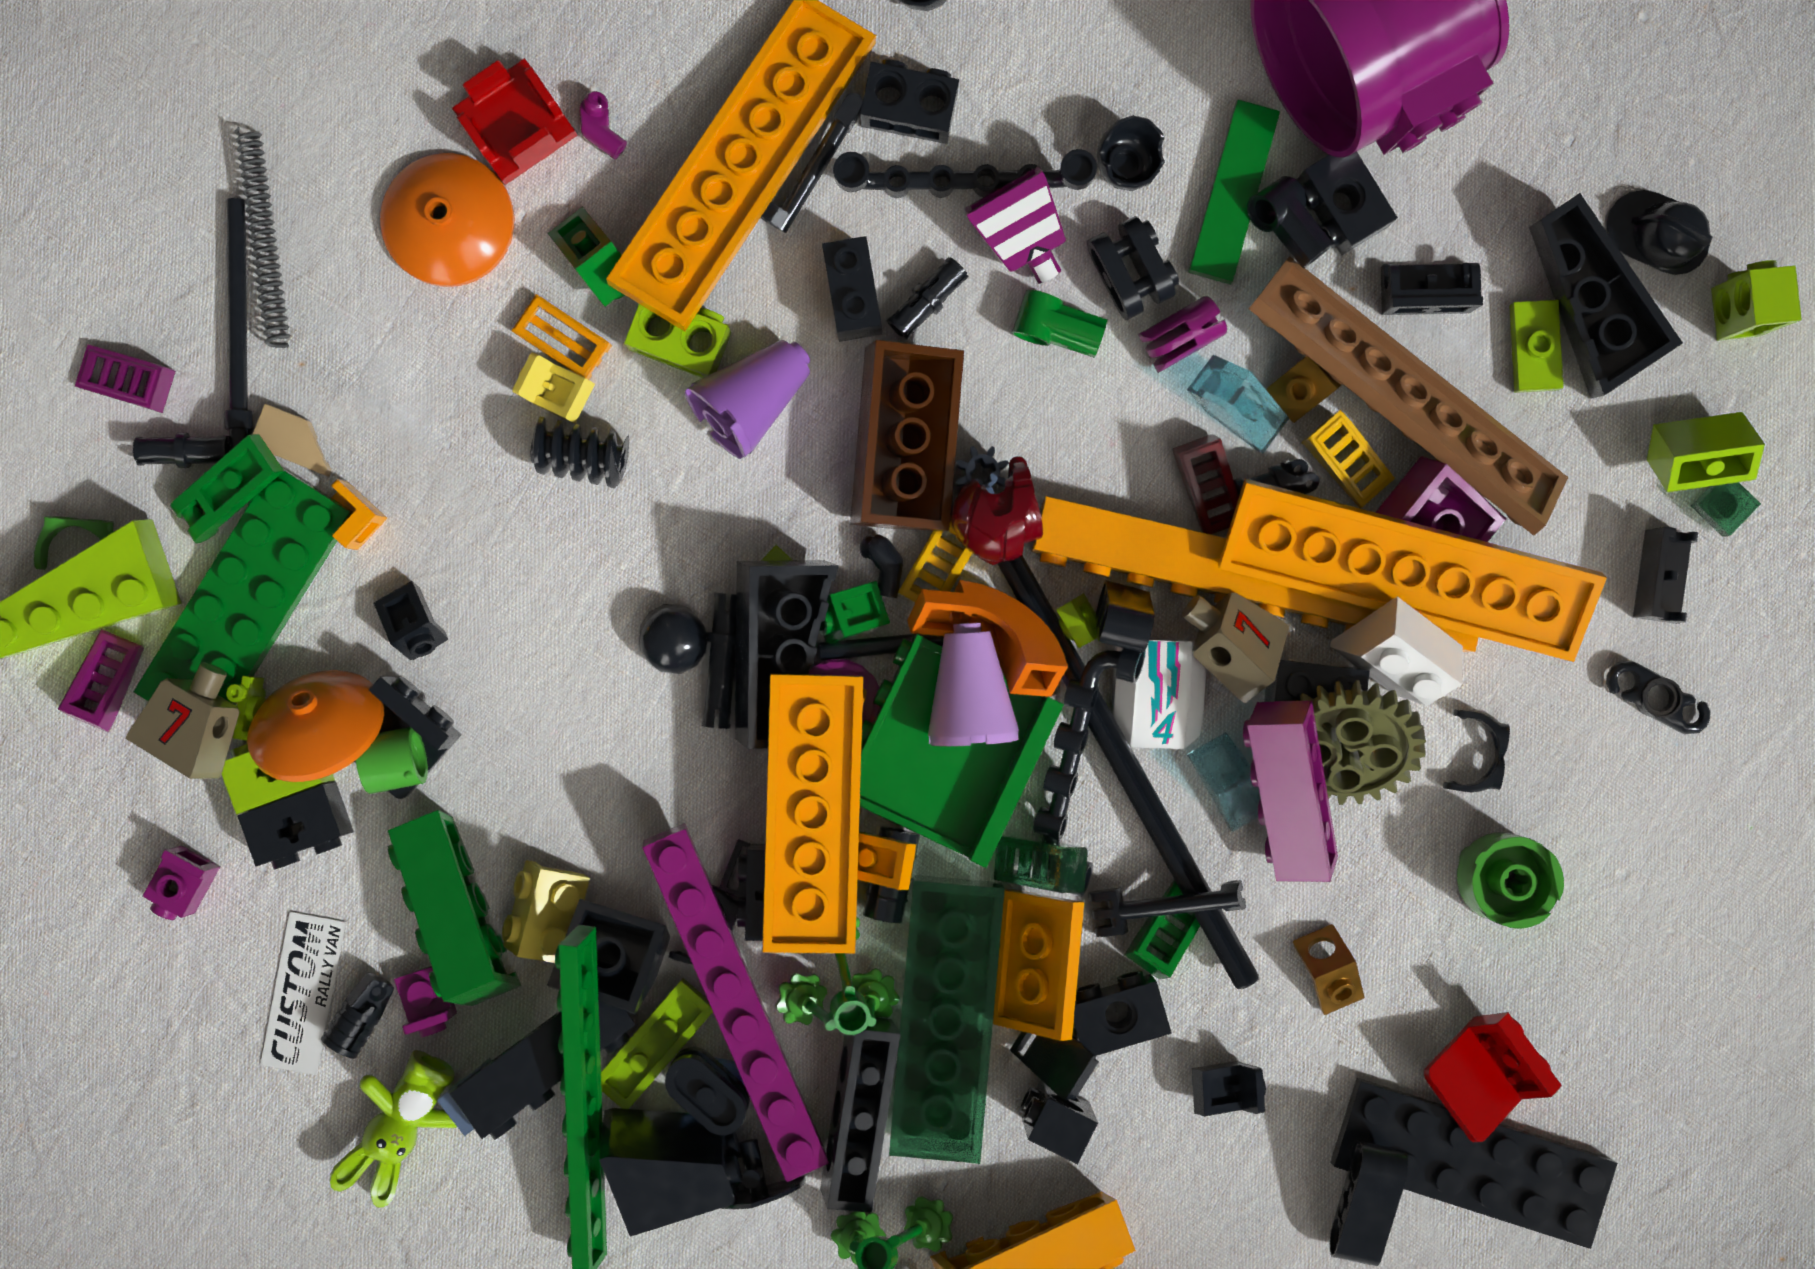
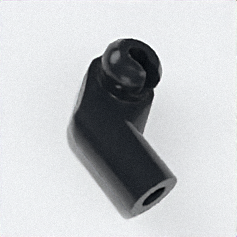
(887, 560)

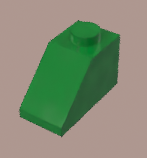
(588, 252)

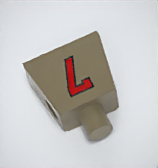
(1237, 642)
(188, 724)

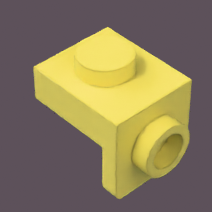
(553, 387)

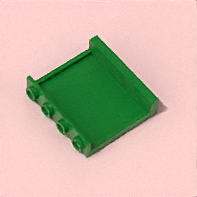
(945, 792)

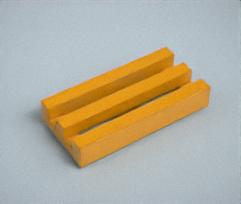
(593, 358)

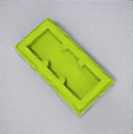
(1536, 346)

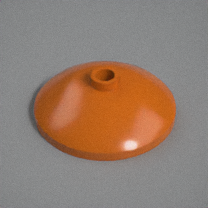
(469, 236)
(315, 726)

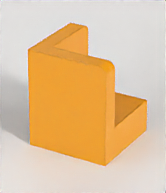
(362, 522)

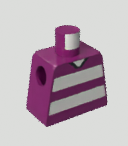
(1021, 224)

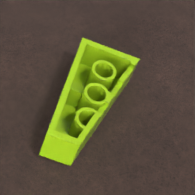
(95, 589)

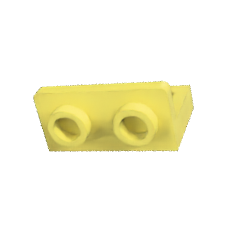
(542, 910)

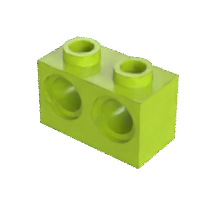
(1756, 301)
(674, 345)

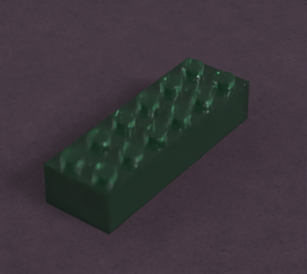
(946, 1019)

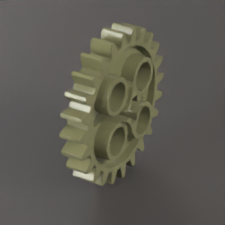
(1366, 740)

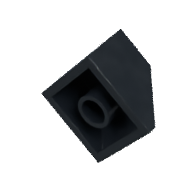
(627, 954)

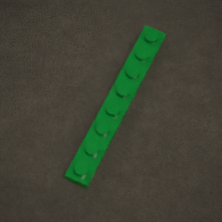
(583, 1096)

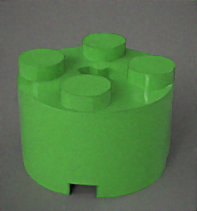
(1531, 893)

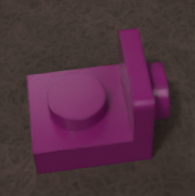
(421, 1005)

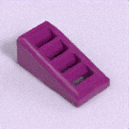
(156, 387)
(81, 686)

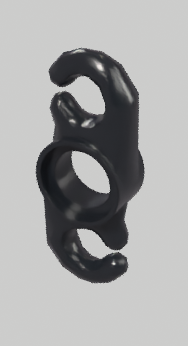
(1672, 713)

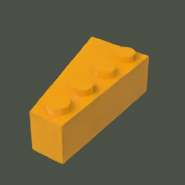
(1074, 1237)

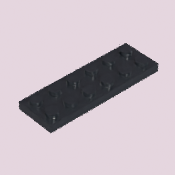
(1504, 1177)

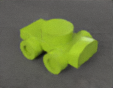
(250, 697)

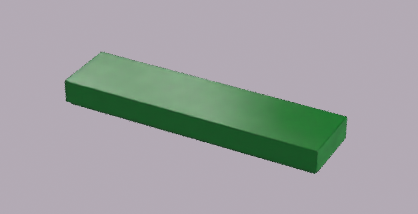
(1234, 183)

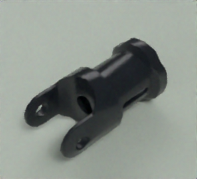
(1283, 476)

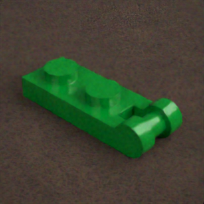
(227, 487)

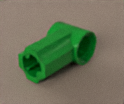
(1047, 321)

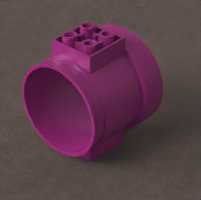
(1378, 66)

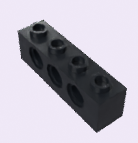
(860, 1117)

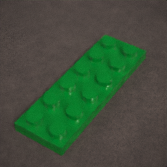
(251, 585)

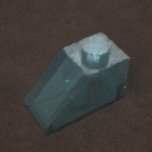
(1238, 402)

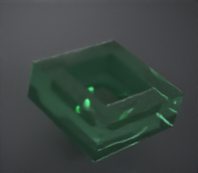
(1726, 507)

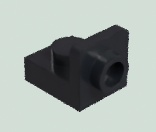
(409, 622)

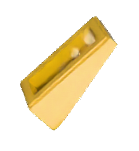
(1351, 436)
(911, 590)

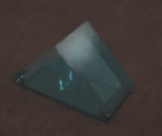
(1227, 780)

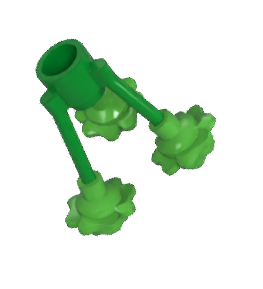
(850, 1009)
(871, 1249)

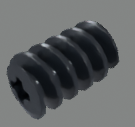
(578, 454)

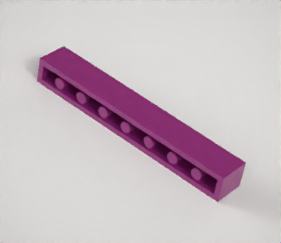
(735, 1001)

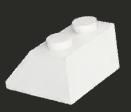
(1404, 652)

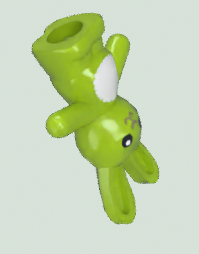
(393, 1132)

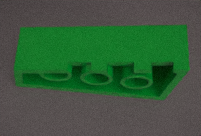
(449, 911)

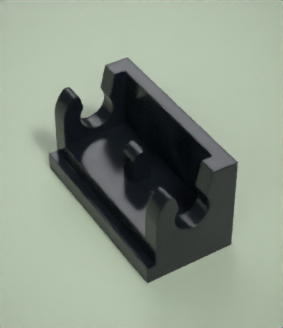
(1430, 289)
(1663, 575)

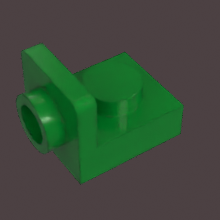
(854, 612)

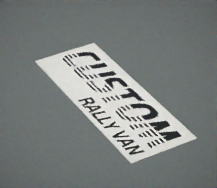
(303, 993)

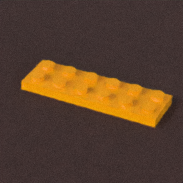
(812, 813)

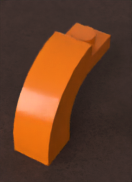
(1022, 640)

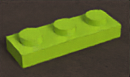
(654, 1044)

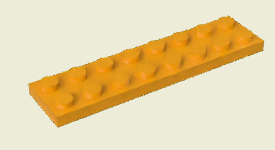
(741, 161)
(1438, 573)

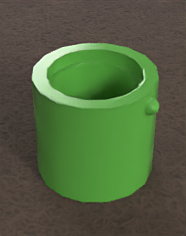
(393, 761)

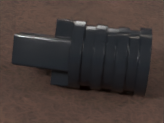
(358, 1016)

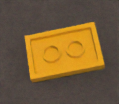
(1038, 964)

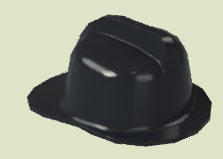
(1660, 231)

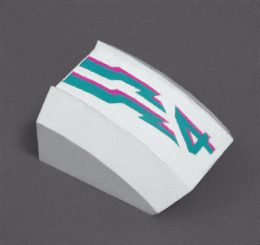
(1165, 701)

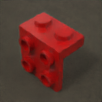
(1488, 1073)

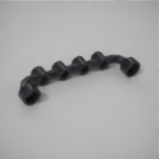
(853, 174)
(1073, 738)

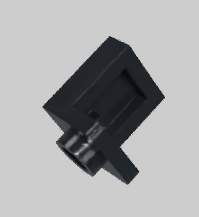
(1228, 1088)

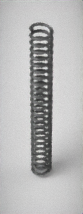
(267, 222)

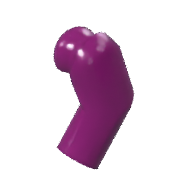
(595, 125)

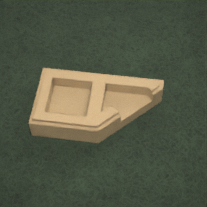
(291, 439)

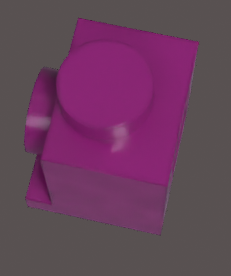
(193, 879)

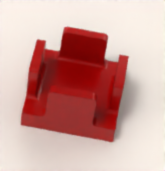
(512, 118)

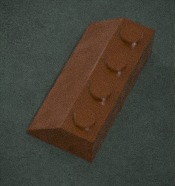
(907, 436)

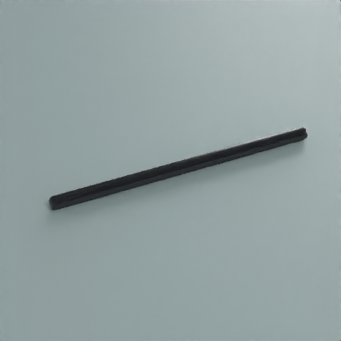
(1138, 786)

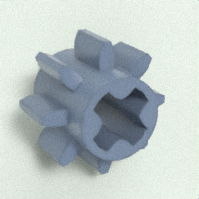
(986, 461)

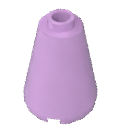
(970, 692)

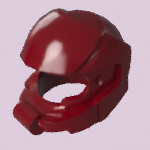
(999, 523)

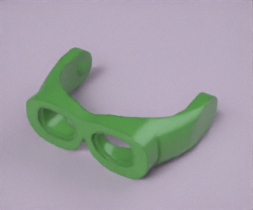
(55, 524)

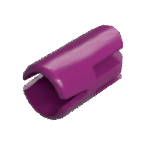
(1193, 329)

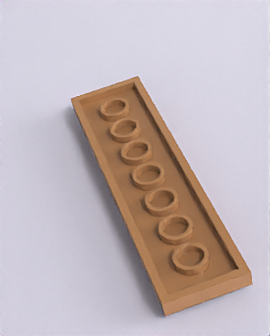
(1410, 395)

